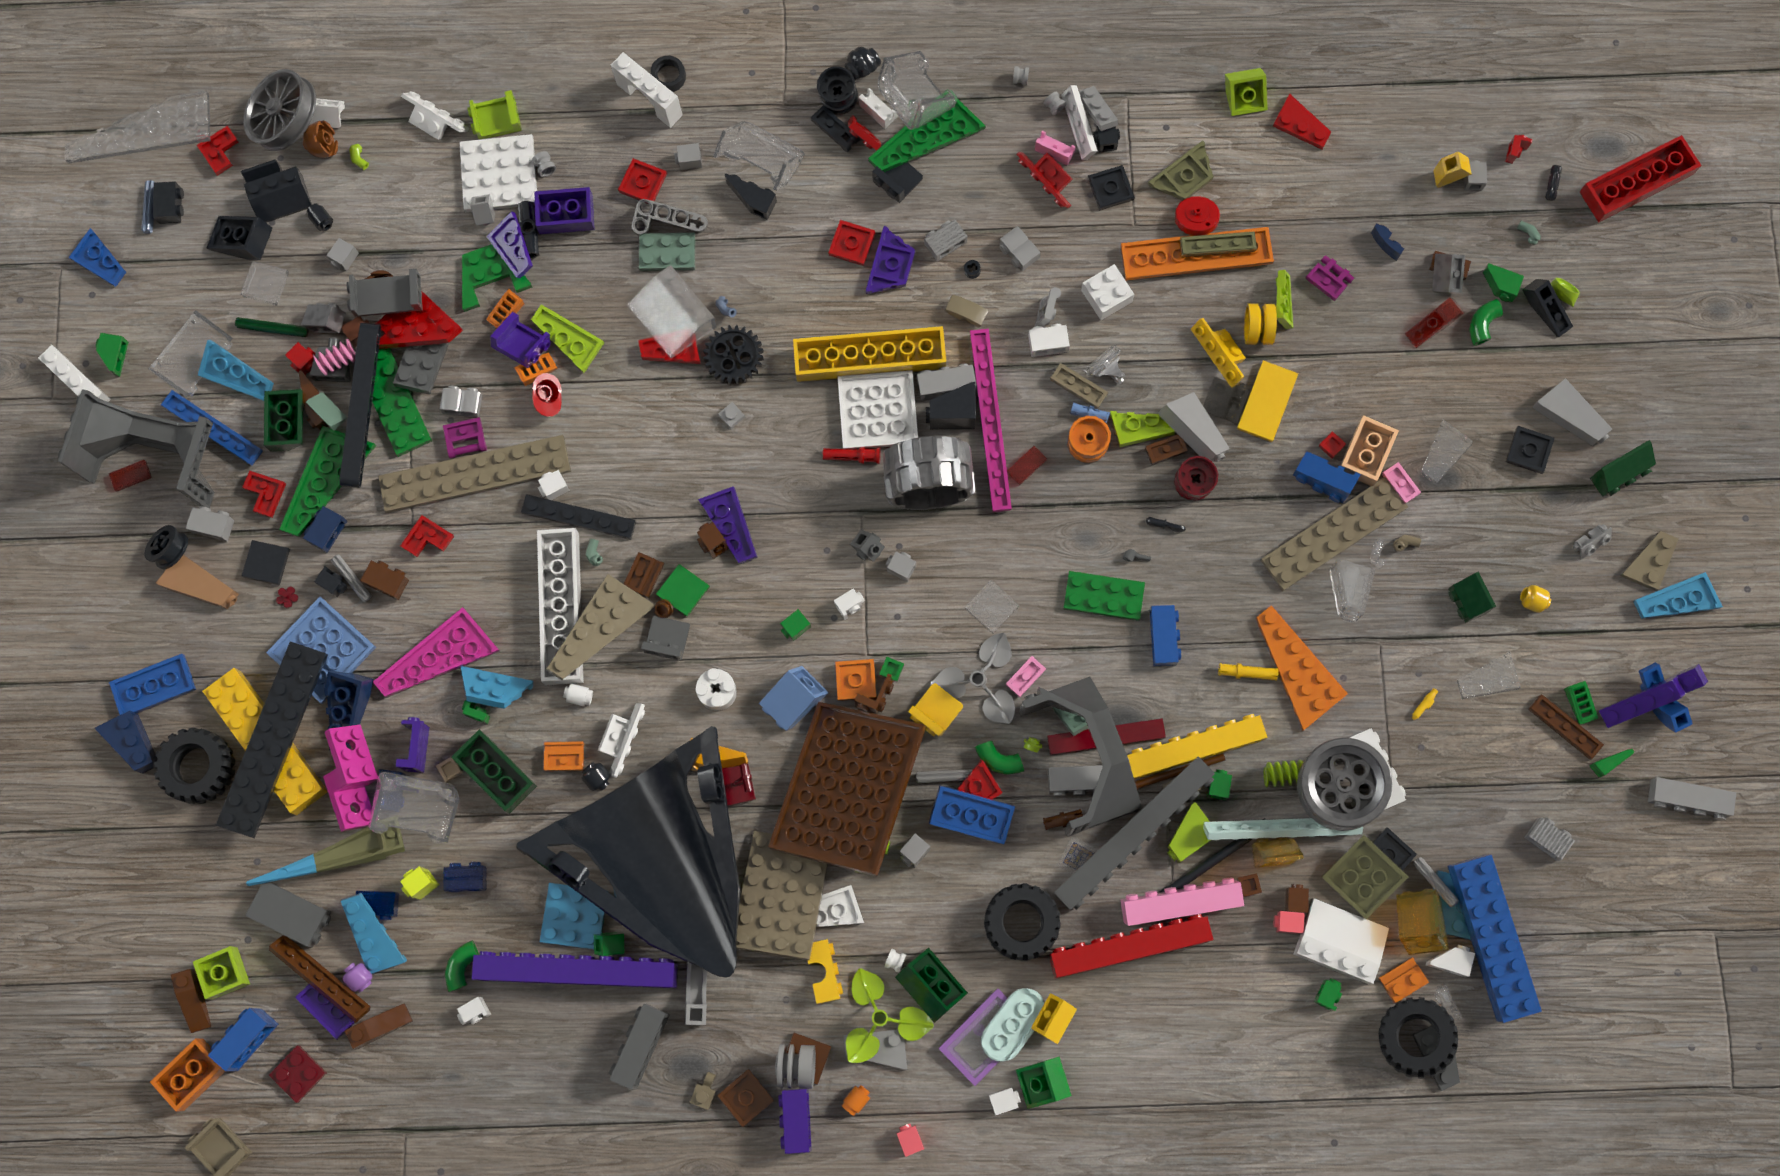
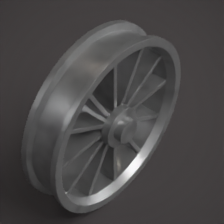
(291, 93)

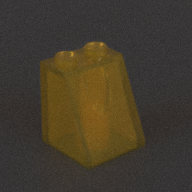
(1421, 922)

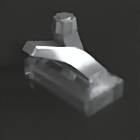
(1107, 365)

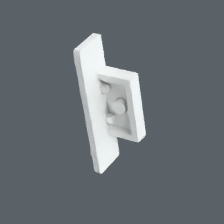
(430, 118)
(619, 736)

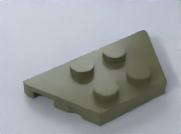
(1185, 175)

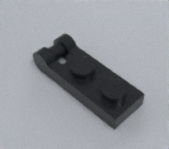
(834, 128)

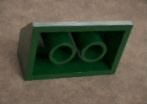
(283, 419)
(1625, 469)
(931, 985)

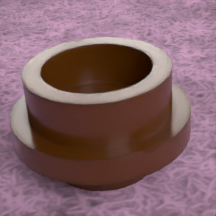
(663, 608)

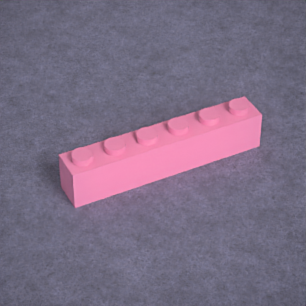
(1182, 902)

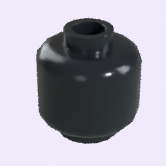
(596, 776)

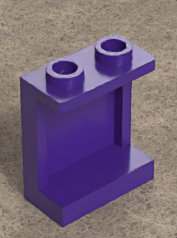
(519, 341)
(418, 746)

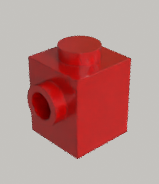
(301, 358)

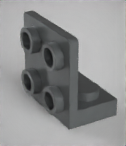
(666, 638)

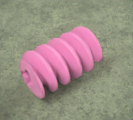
(336, 357)

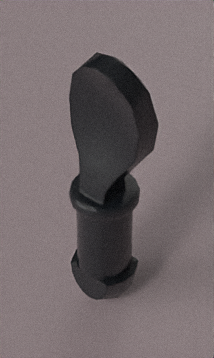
(1163, 523)

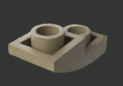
(966, 309)

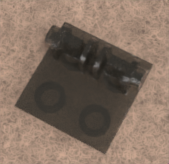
(1226, 401)

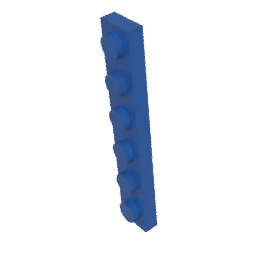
(219, 432)

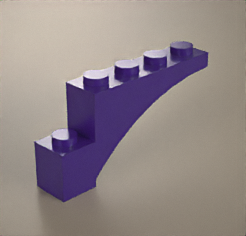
(1654, 696)

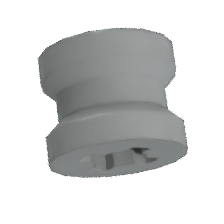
(1020, 75)
(1055, 103)

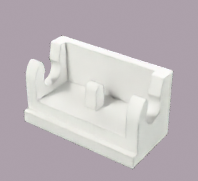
(877, 109)

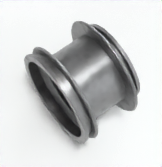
(1352, 753)

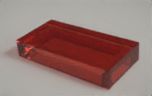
(1026, 465)
(130, 475)

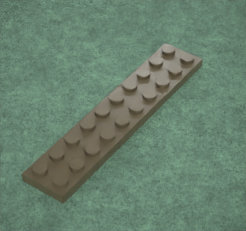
(473, 473)

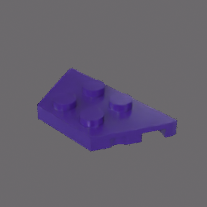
(891, 263)

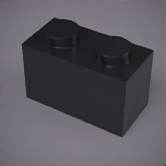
(167, 202)

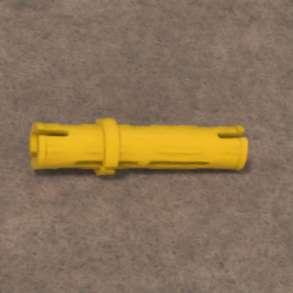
(1247, 671)

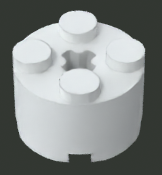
(716, 678)

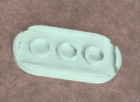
(1011, 1025)

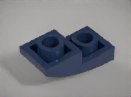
(1381, 235)

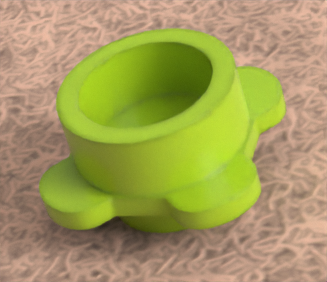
(1032, 744)

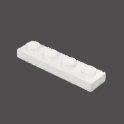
(1079, 122)

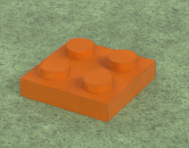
(855, 678)

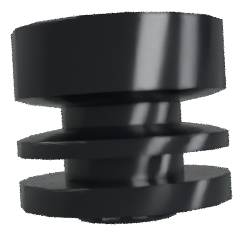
(837, 81)

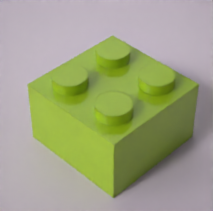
(221, 973)

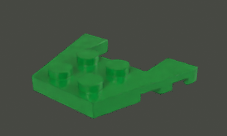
(482, 268)

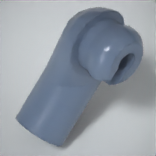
(726, 311)

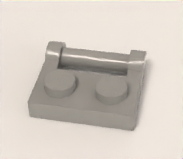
(1046, 308)

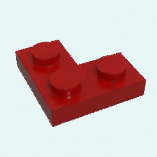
(215, 148)
(269, 492)
(424, 532)

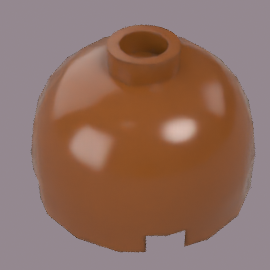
(319, 140)

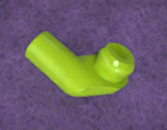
(355, 157)

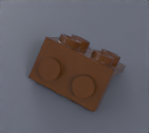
(868, 705)

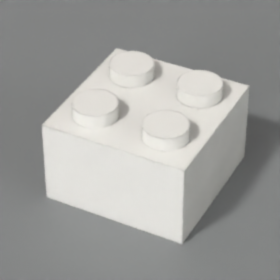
(1107, 292)

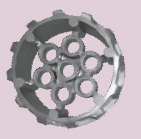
(928, 473)

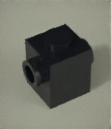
(1107, 139)

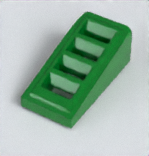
(1585, 693)
(1607, 764)

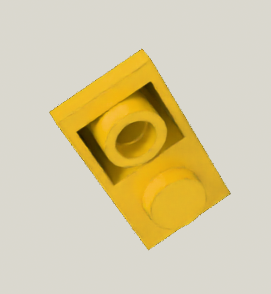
(1451, 169)

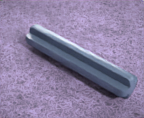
(147, 216)

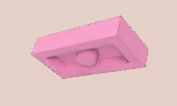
(1401, 482)
(1025, 676)

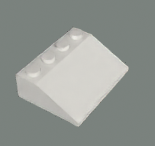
(1342, 942)

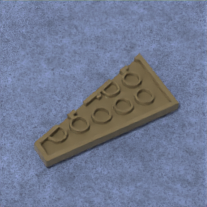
(604, 618)

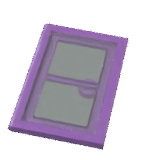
(964, 1045)

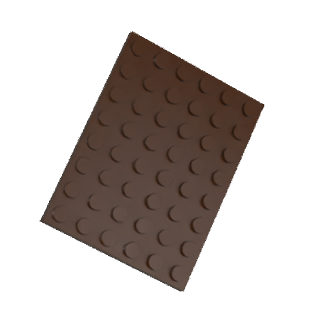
(847, 788)

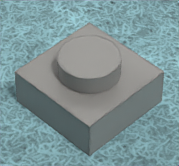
(731, 415)

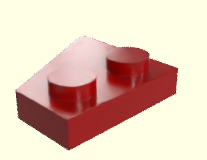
(857, 129)

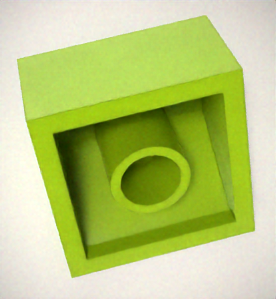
(1246, 91)

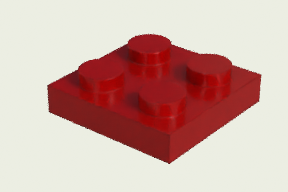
(642, 181)
(851, 242)

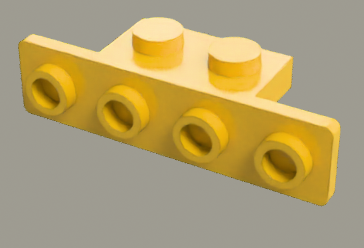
(1221, 350)

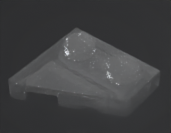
(1444, 998)

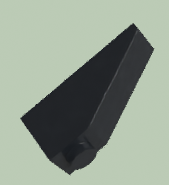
(1548, 306)

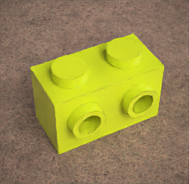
(418, 883)

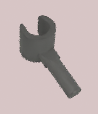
(1130, 554)

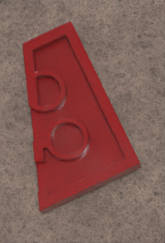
(652, 351)

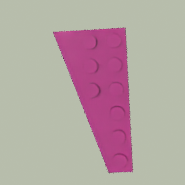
(445, 649)

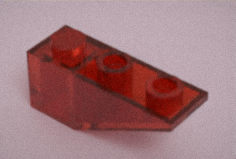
(1435, 322)

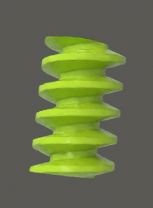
(1281, 772)

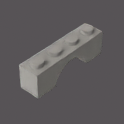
(695, 995)

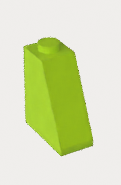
(1189, 834)

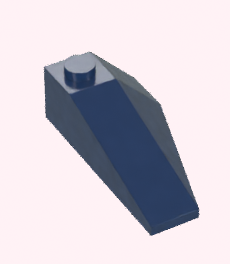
(346, 698)

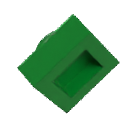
(892, 667)

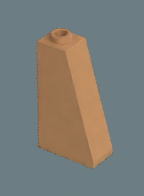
(195, 582)

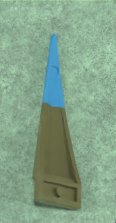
(356, 849)

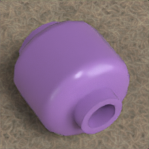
(357, 977)

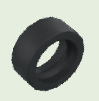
(669, 61)

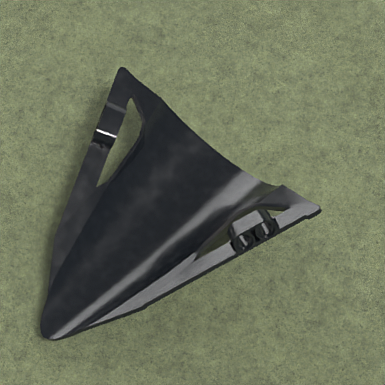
(666, 870)

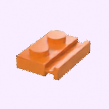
(564, 756)
(1403, 980)

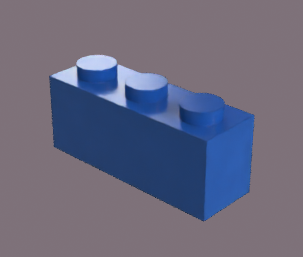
(1164, 635)

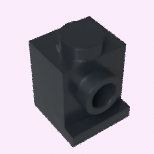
(330, 582)

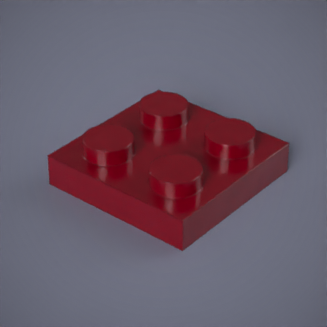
(298, 1074)

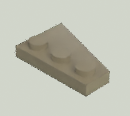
(1652, 562)

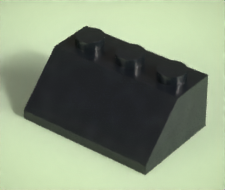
(278, 194)

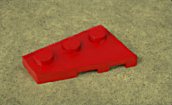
(1301, 123)
(980, 782)

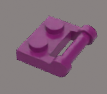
(462, 432)

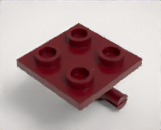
(738, 784)

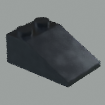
(240, 236)

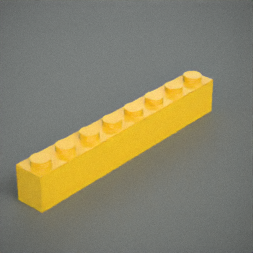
(1204, 745)

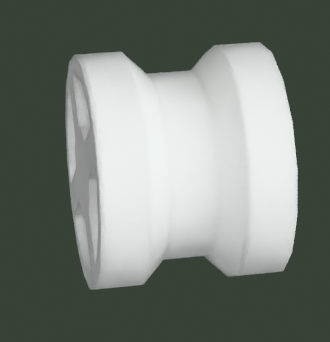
(895, 960)

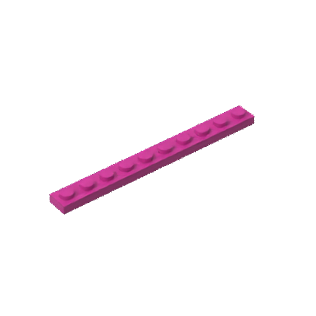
(990, 420)

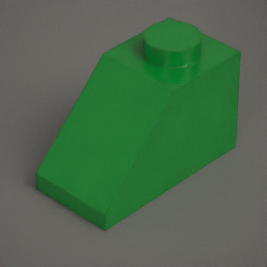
(1503, 282)
(112, 351)

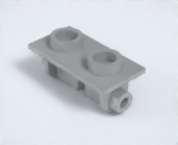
(1599, 536)

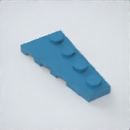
(229, 371)
(1684, 597)
(371, 937)

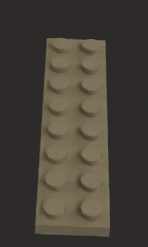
(1334, 534)

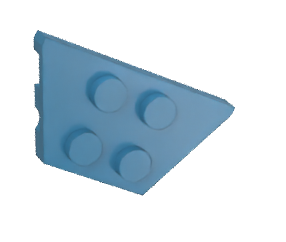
(492, 688)

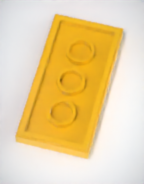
(1267, 401)

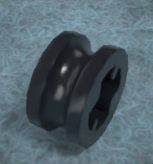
(974, 274)

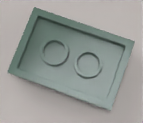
(665, 249)

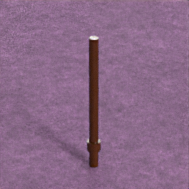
(1175, 772)

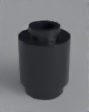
(319, 217)

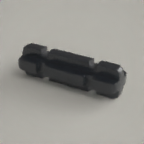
(1553, 182)

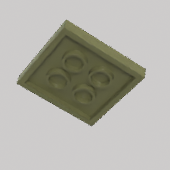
(1365, 876)

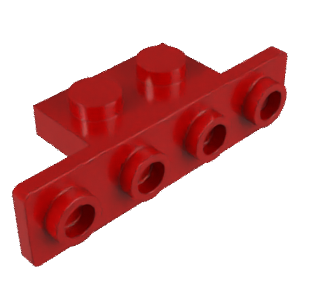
(1050, 174)

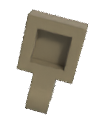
(704, 1094)

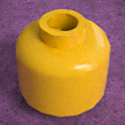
(1535, 598)

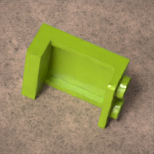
(495, 117)

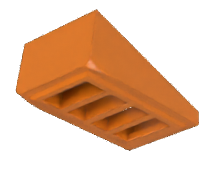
(505, 300)
(530, 379)

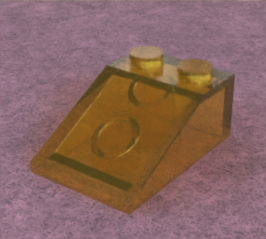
(1275, 852)

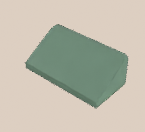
(327, 410)

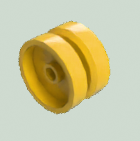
(1260, 324)

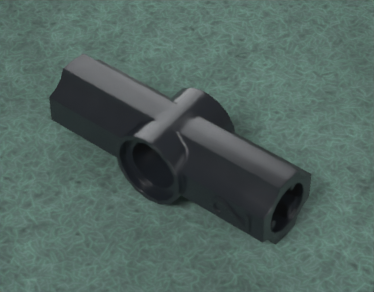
(527, 219)

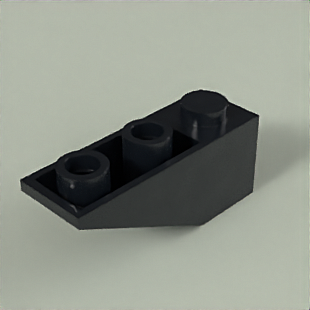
(756, 200)

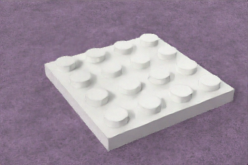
(499, 169)
(877, 409)

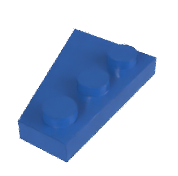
(97, 259)

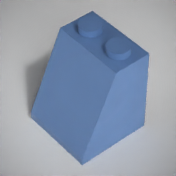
(793, 697)

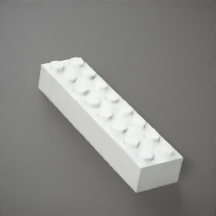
(558, 596)

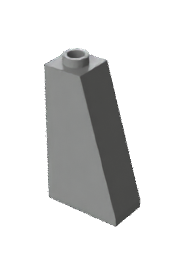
(1574, 413)
(1195, 427)

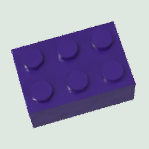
(564, 210)
(795, 1121)

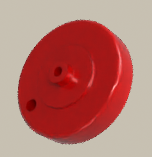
(1197, 216)

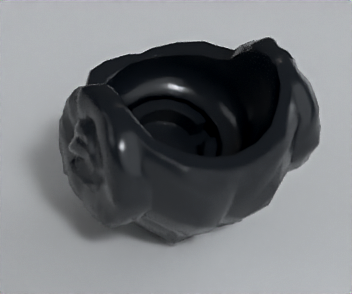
(862, 62)

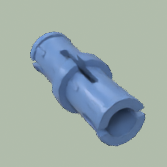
(1080, 410)

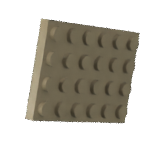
(779, 901)

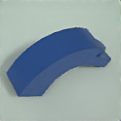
(1672, 715)

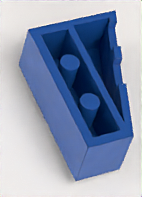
(1325, 478)

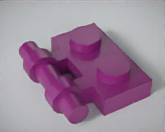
(1326, 281)

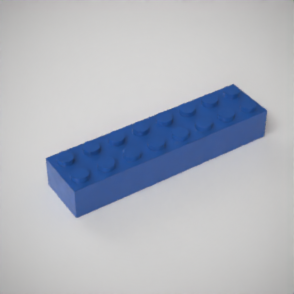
(1494, 938)

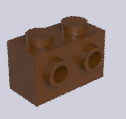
(711, 540)
(384, 579)

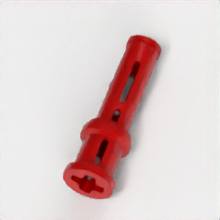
(861, 455)

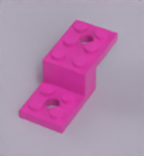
(351, 776)

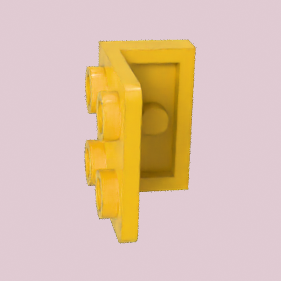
(936, 710)

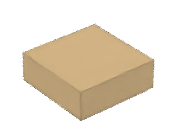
(449, 769)

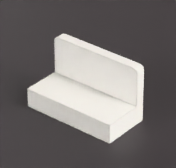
(328, 111)

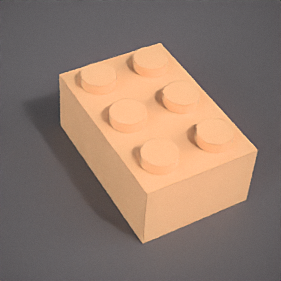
(1369, 450)

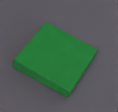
(683, 590)

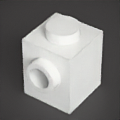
(552, 485)

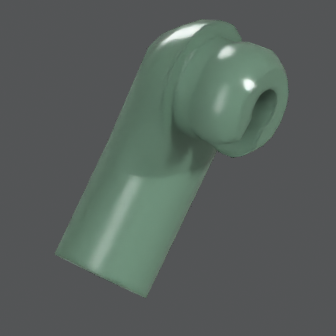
(1531, 230)
(591, 553)

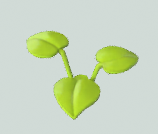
(861, 1044)

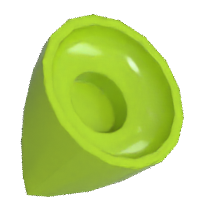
(1565, 291)

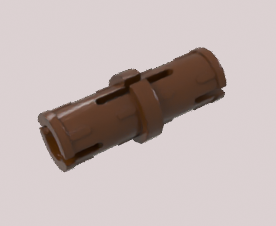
(1061, 819)

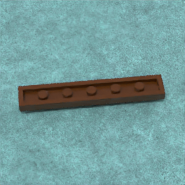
(319, 978)

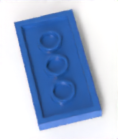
(153, 685)
(971, 814)

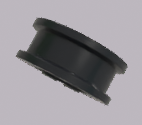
(166, 547)

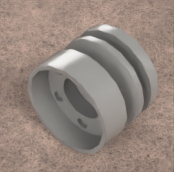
(796, 1066)

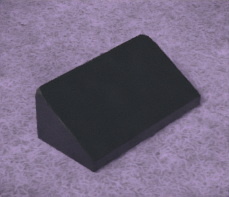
(261, 170)

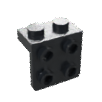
(897, 181)

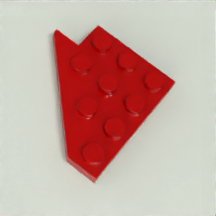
(418, 327)

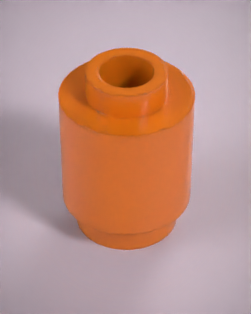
(856, 1100)

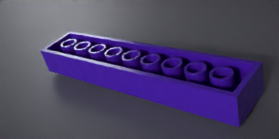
(575, 971)

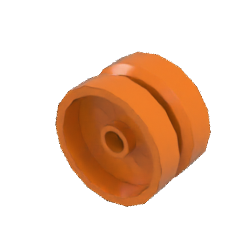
(1088, 450)

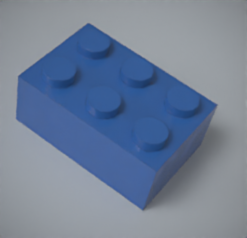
(242, 1039)

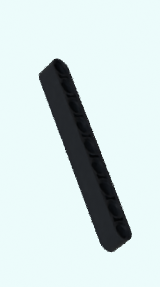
(360, 405)

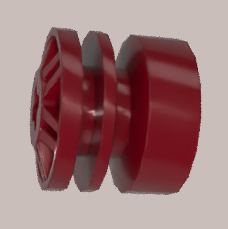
(1203, 470)

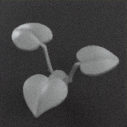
(997, 707)

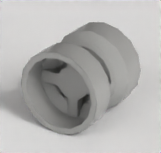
(544, 165)

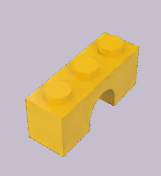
(828, 988)

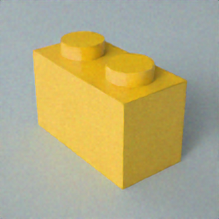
(1053, 1018)

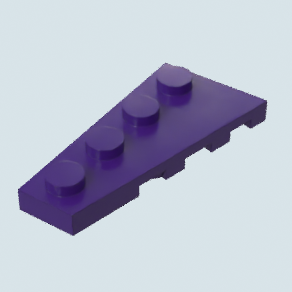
(728, 517)

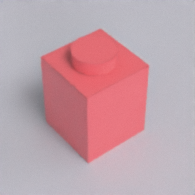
(1289, 922)
(910, 1139)

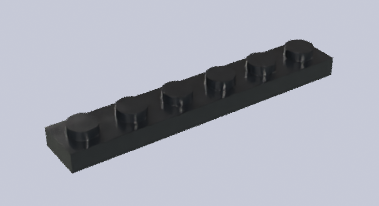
(578, 516)

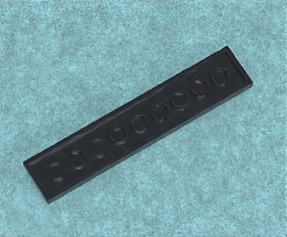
(271, 740)

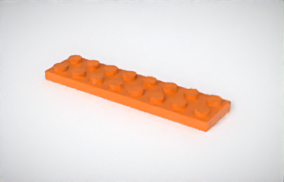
(1164, 257)

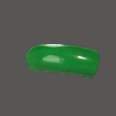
(1481, 319)
(998, 762)
(457, 965)

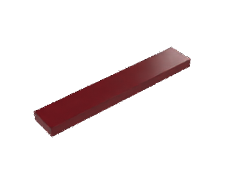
(1128, 734)

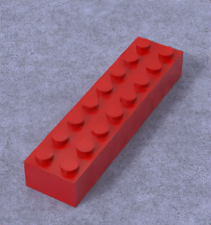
(1130, 947)

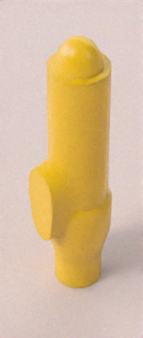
(1426, 703)

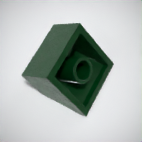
(1471, 597)

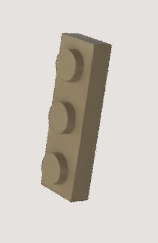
(1079, 386)

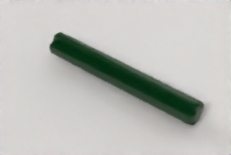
(271, 327)

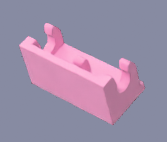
(1057, 149)

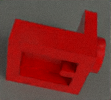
(1515, 147)

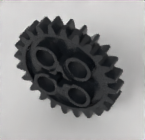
(749, 348)

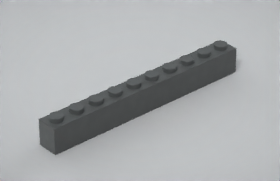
(1138, 829)

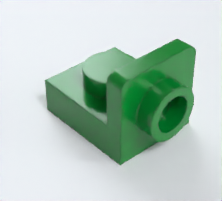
(477, 714)

